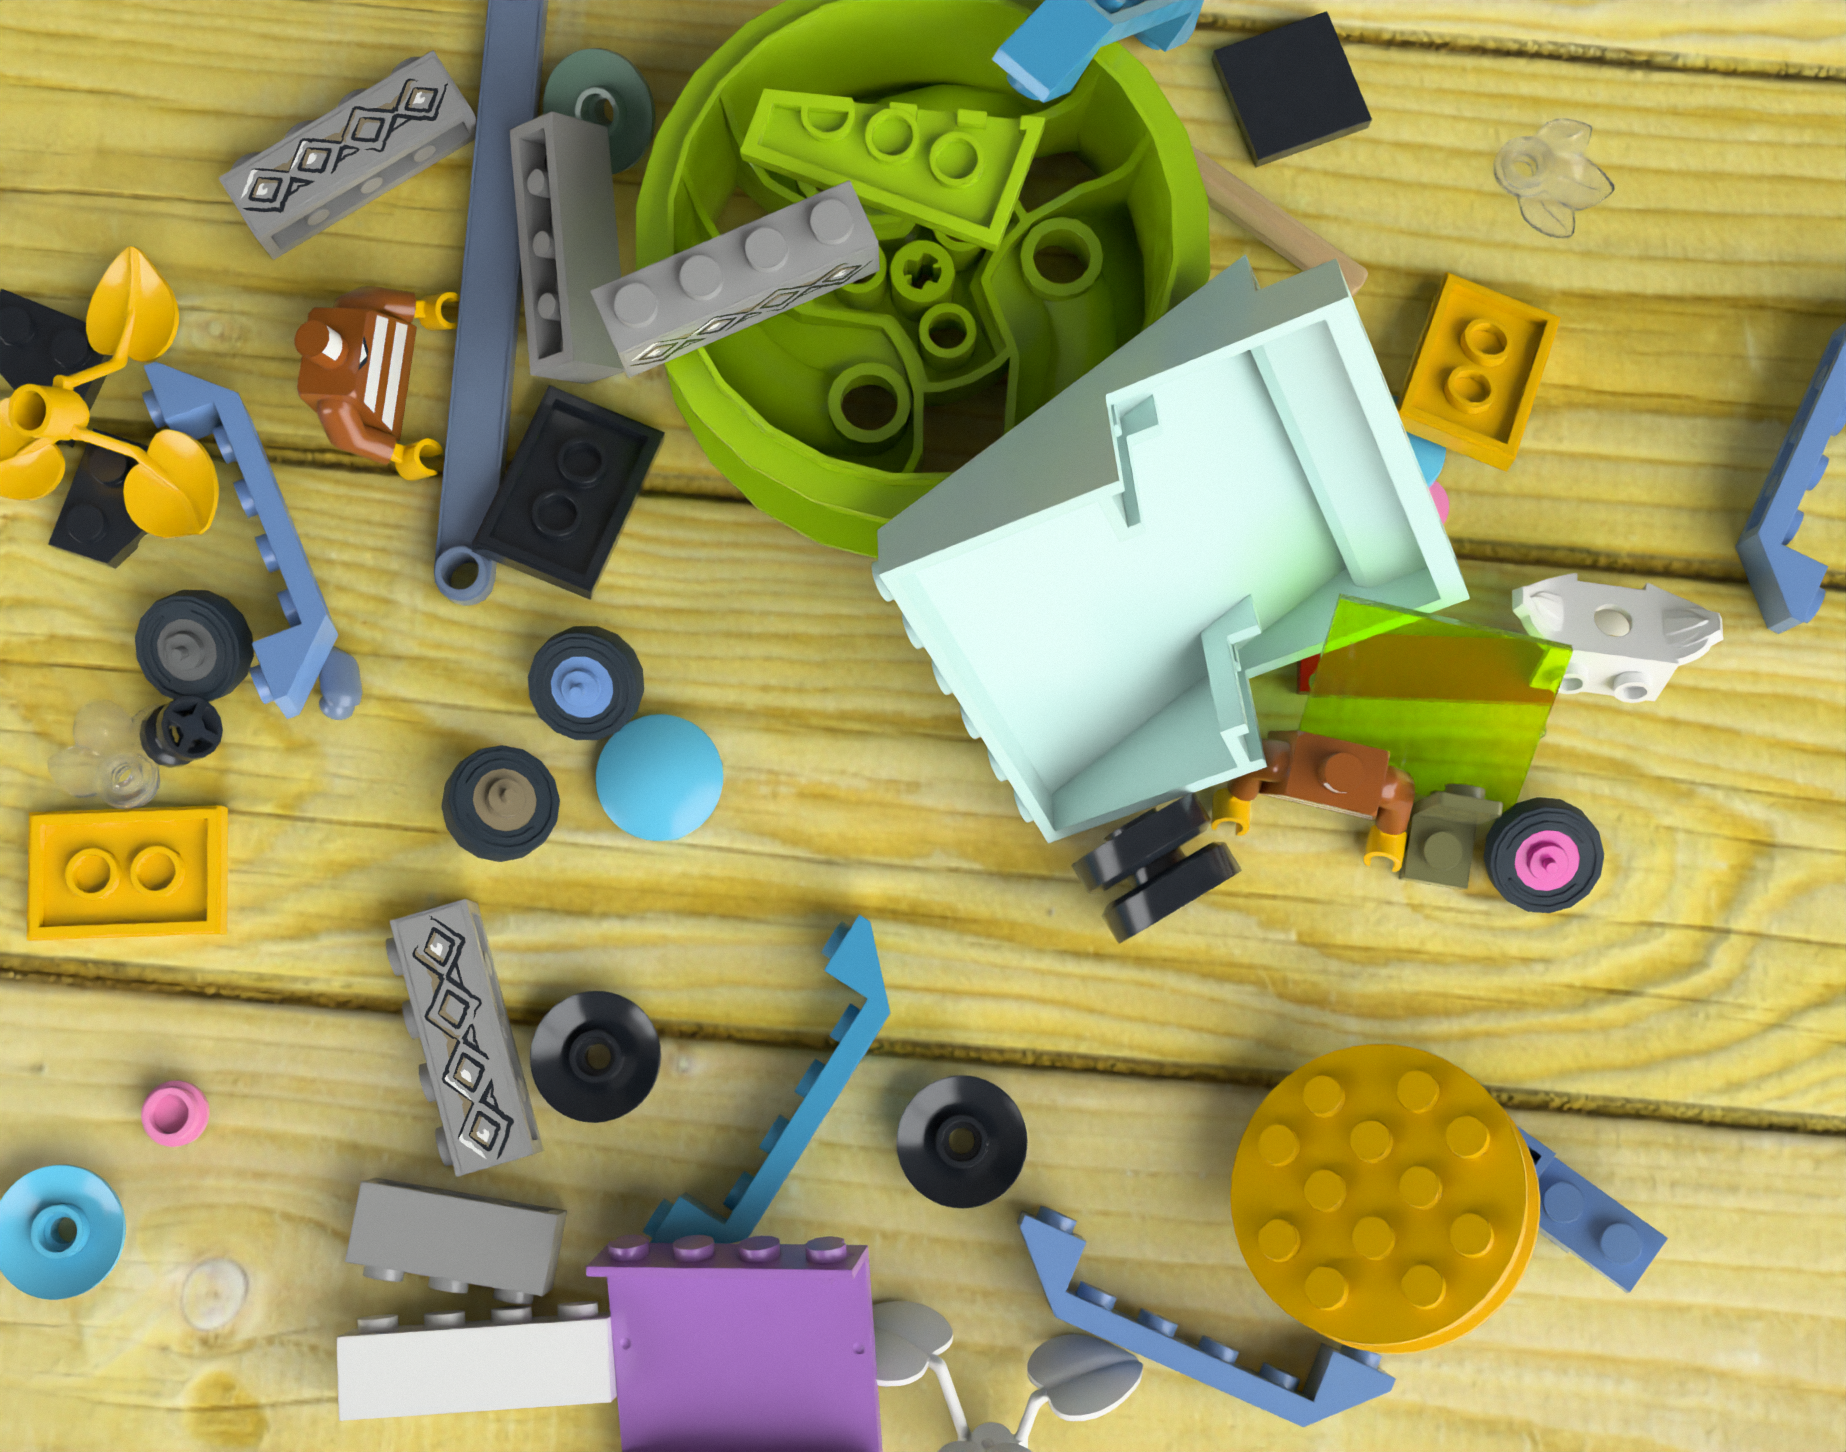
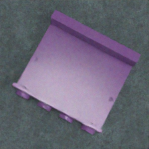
(742, 1345)

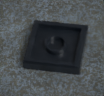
(1291, 89)

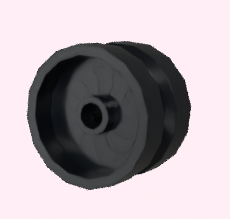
(1155, 866)

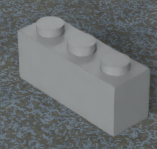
(455, 1239)

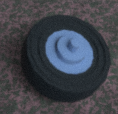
(586, 683)

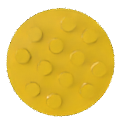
(1385, 1199)

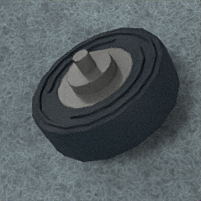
(194, 645)

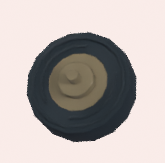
(500, 803)

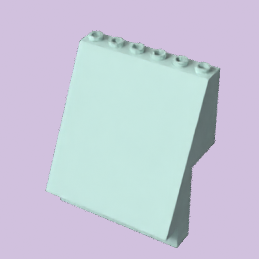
(1164, 543)

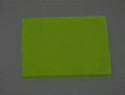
(1436, 694)

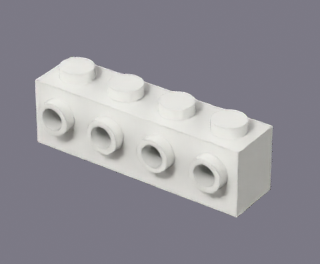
(476, 1364)

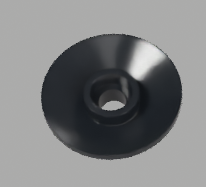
(562, 1064)
(971, 1176)

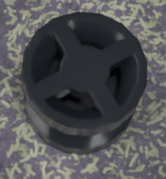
(195, 723)

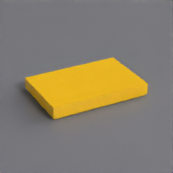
(1476, 371)
(127, 873)

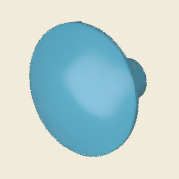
(659, 777)

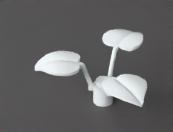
(1073, 1373)

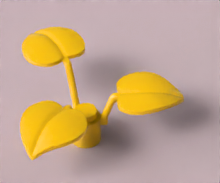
(175, 482)

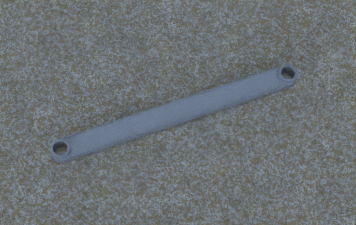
(488, 296)

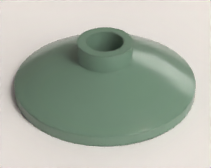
(583, 85)

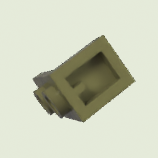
(1444, 834)

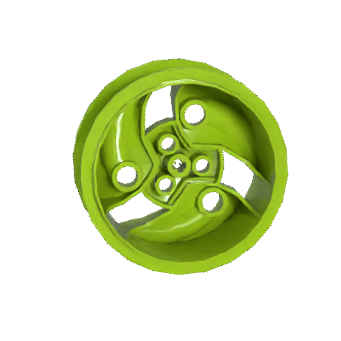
(775, 390)

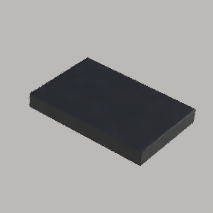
(568, 492)

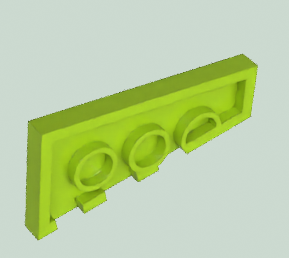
(911, 162)

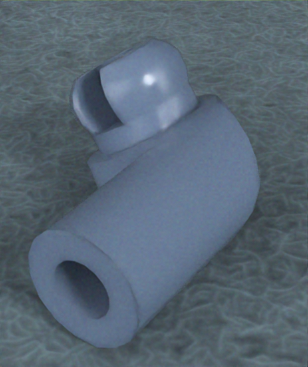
(340, 685)

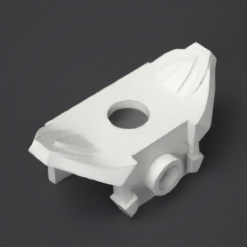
(1649, 627)

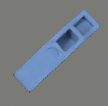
(1591, 1222)

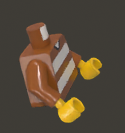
(360, 370)
(1329, 777)

